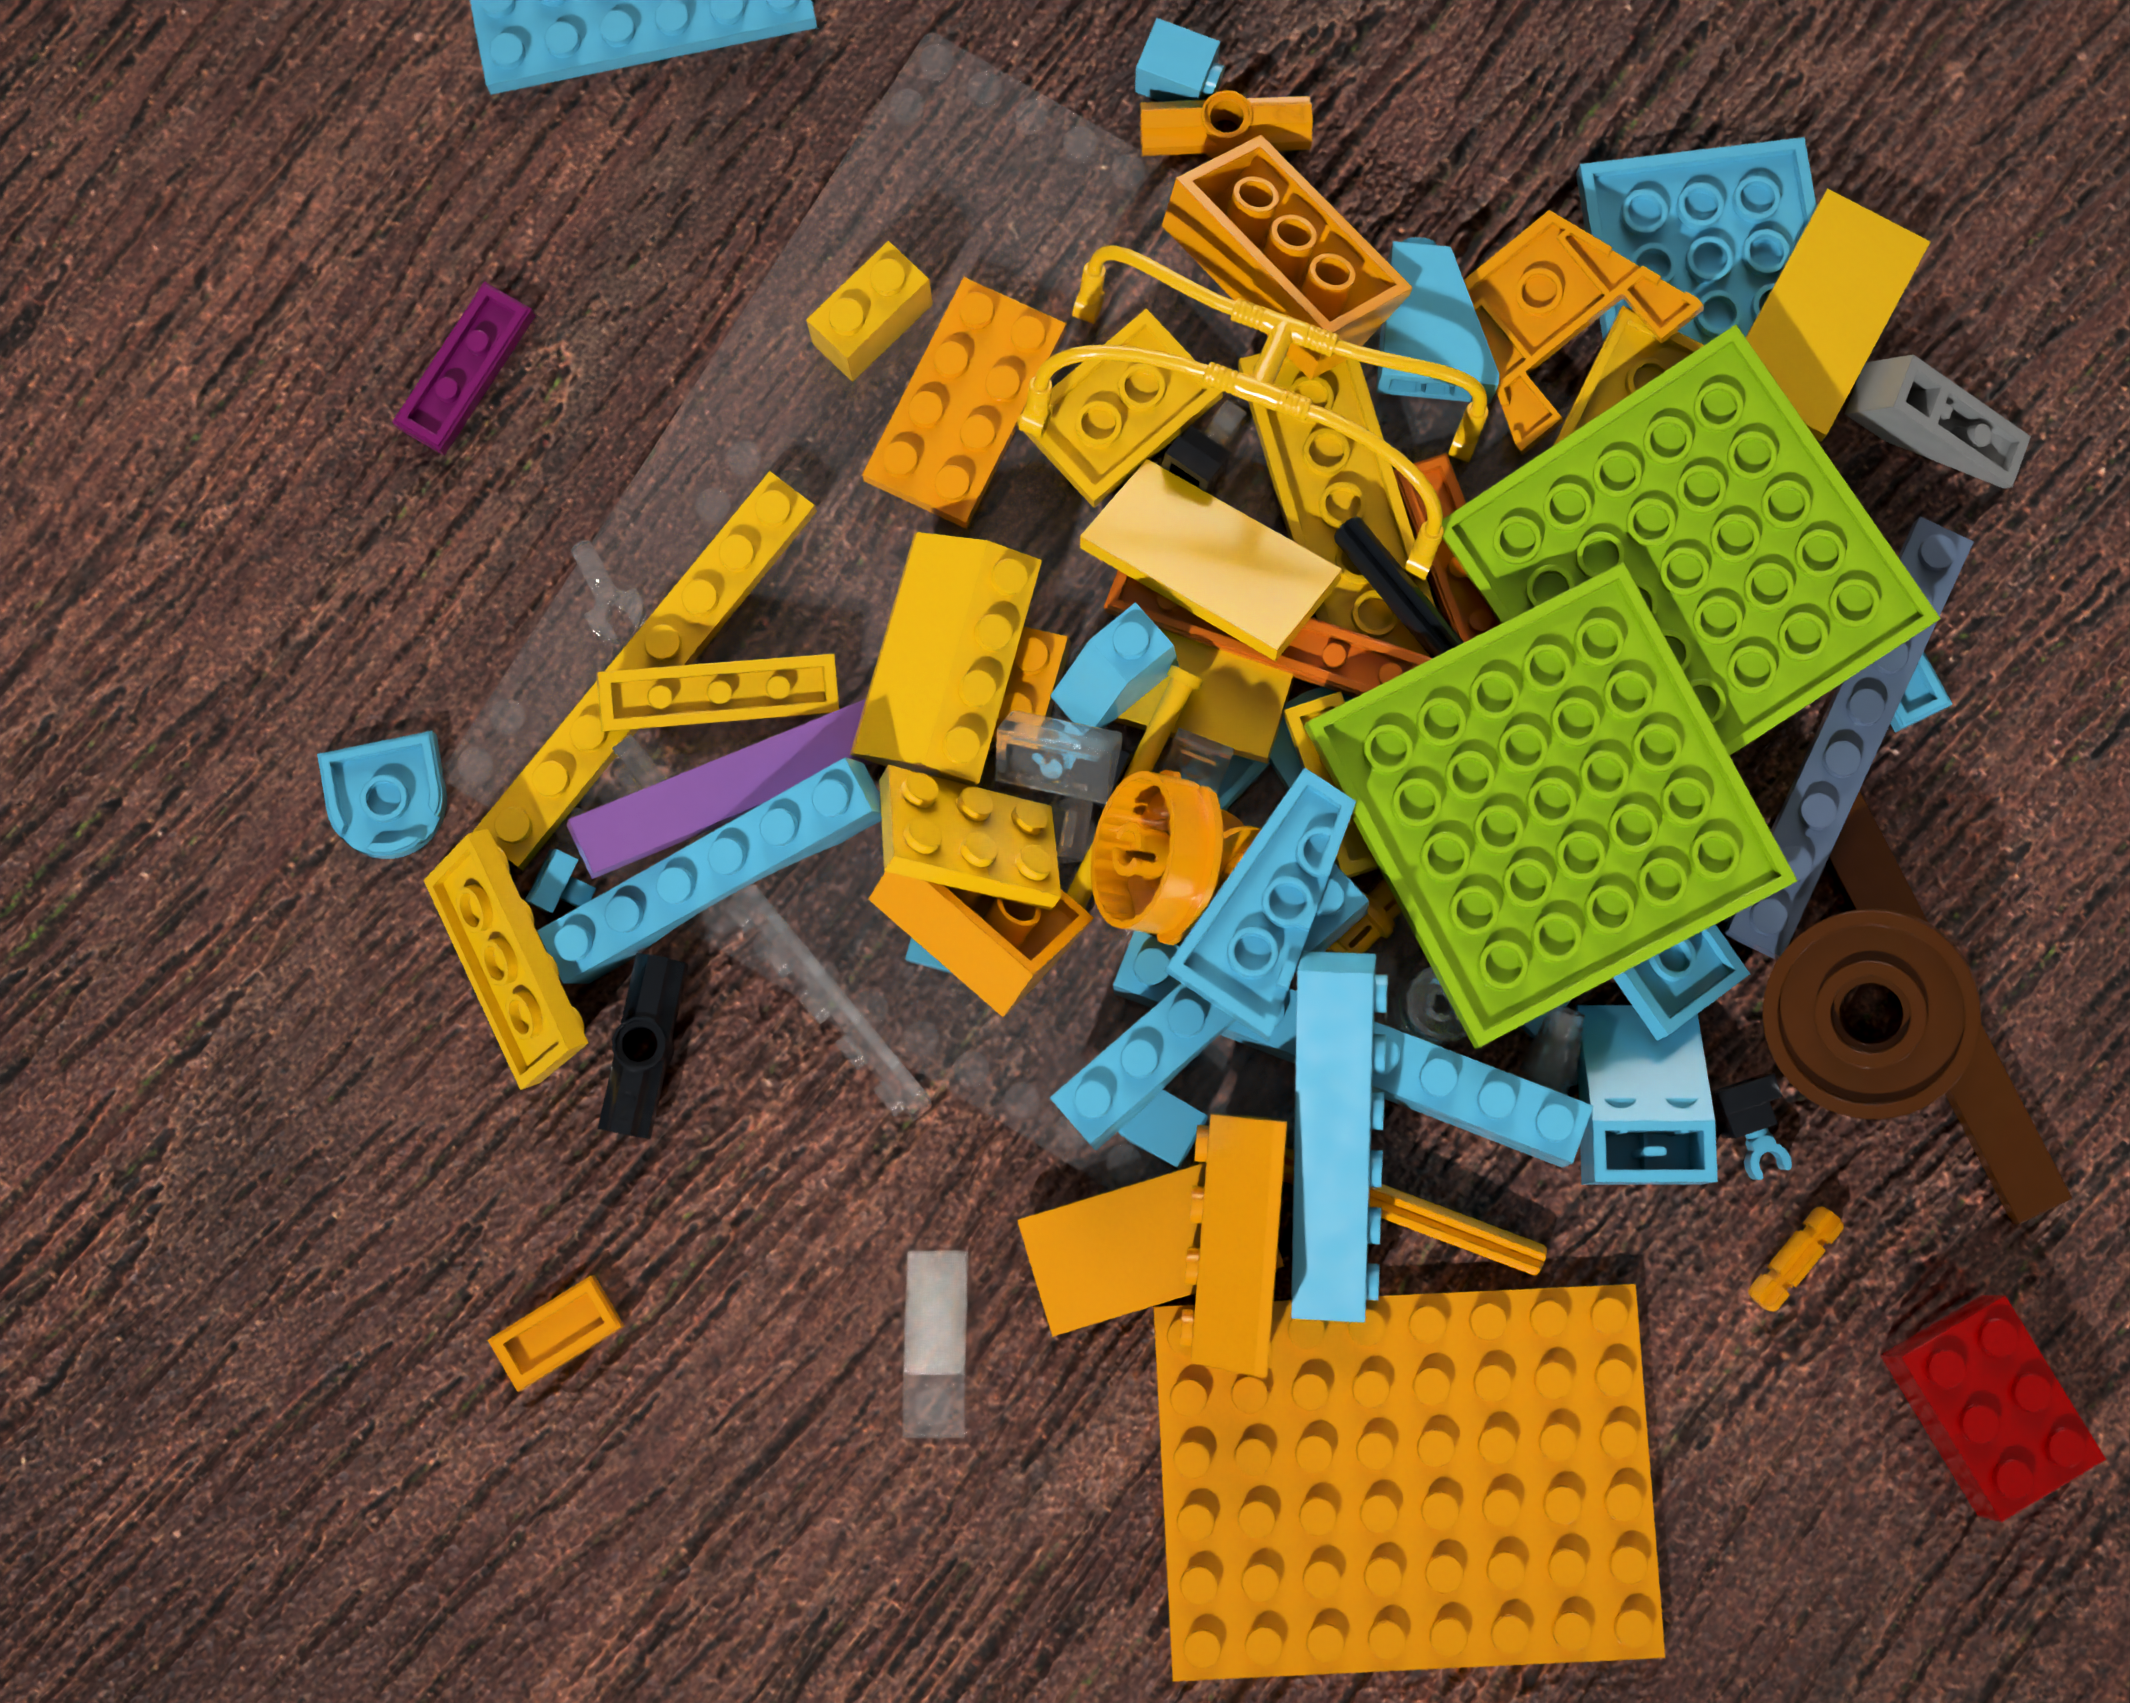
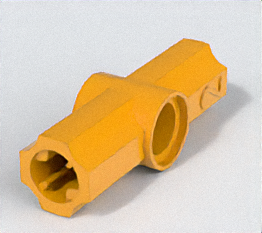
(1188, 126)

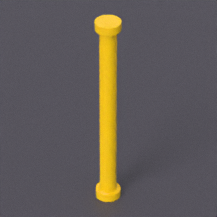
(1144, 757)

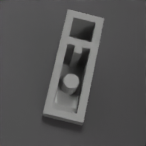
(1935, 418)

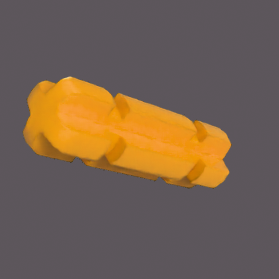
(1796, 1258)

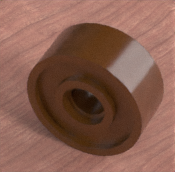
(1864, 1073)

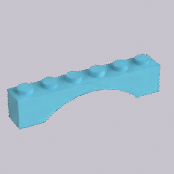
(754, 845)
(1175, 1032)

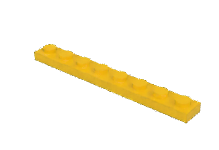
(669, 637)

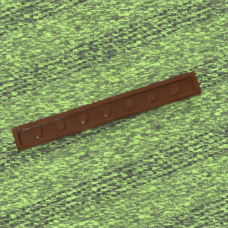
(1984, 1094)

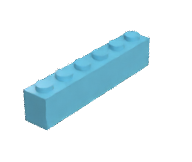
(1334, 1135)

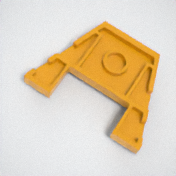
(1546, 293)

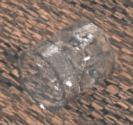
(1423, 1010)

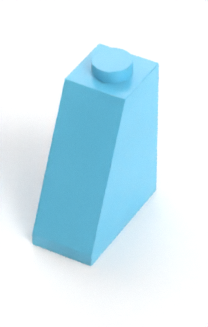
(1434, 325)

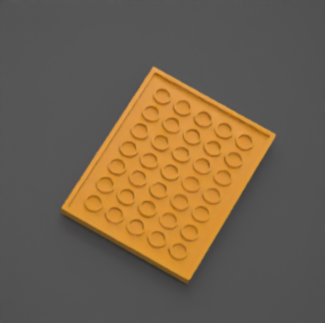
(1413, 1489)

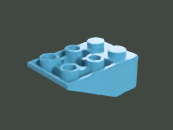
(1648, 1102)

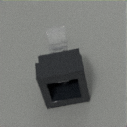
(1203, 457)

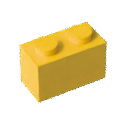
(870, 311)

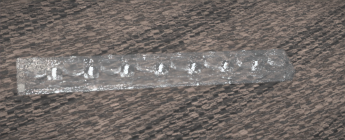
(789, 955)

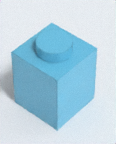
(1178, 64)

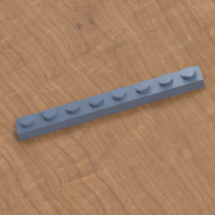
(1845, 750)

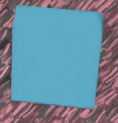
(1165, 1128)

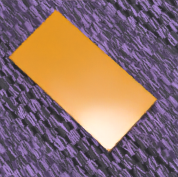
(556, 1333)

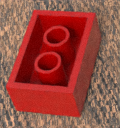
(1993, 1407)

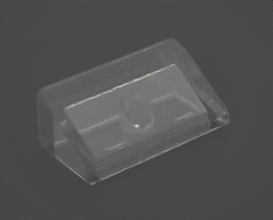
(1057, 756)

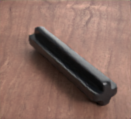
(1396, 587)

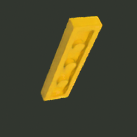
(717, 692)

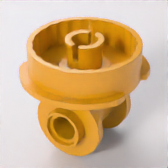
(1163, 854)

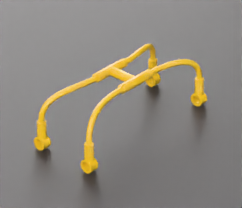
(1260, 386)

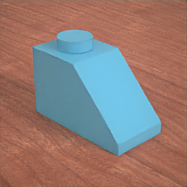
(1115, 669)

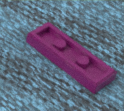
(464, 368)

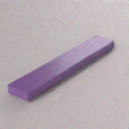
(711, 793)

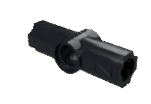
(650, 1006)

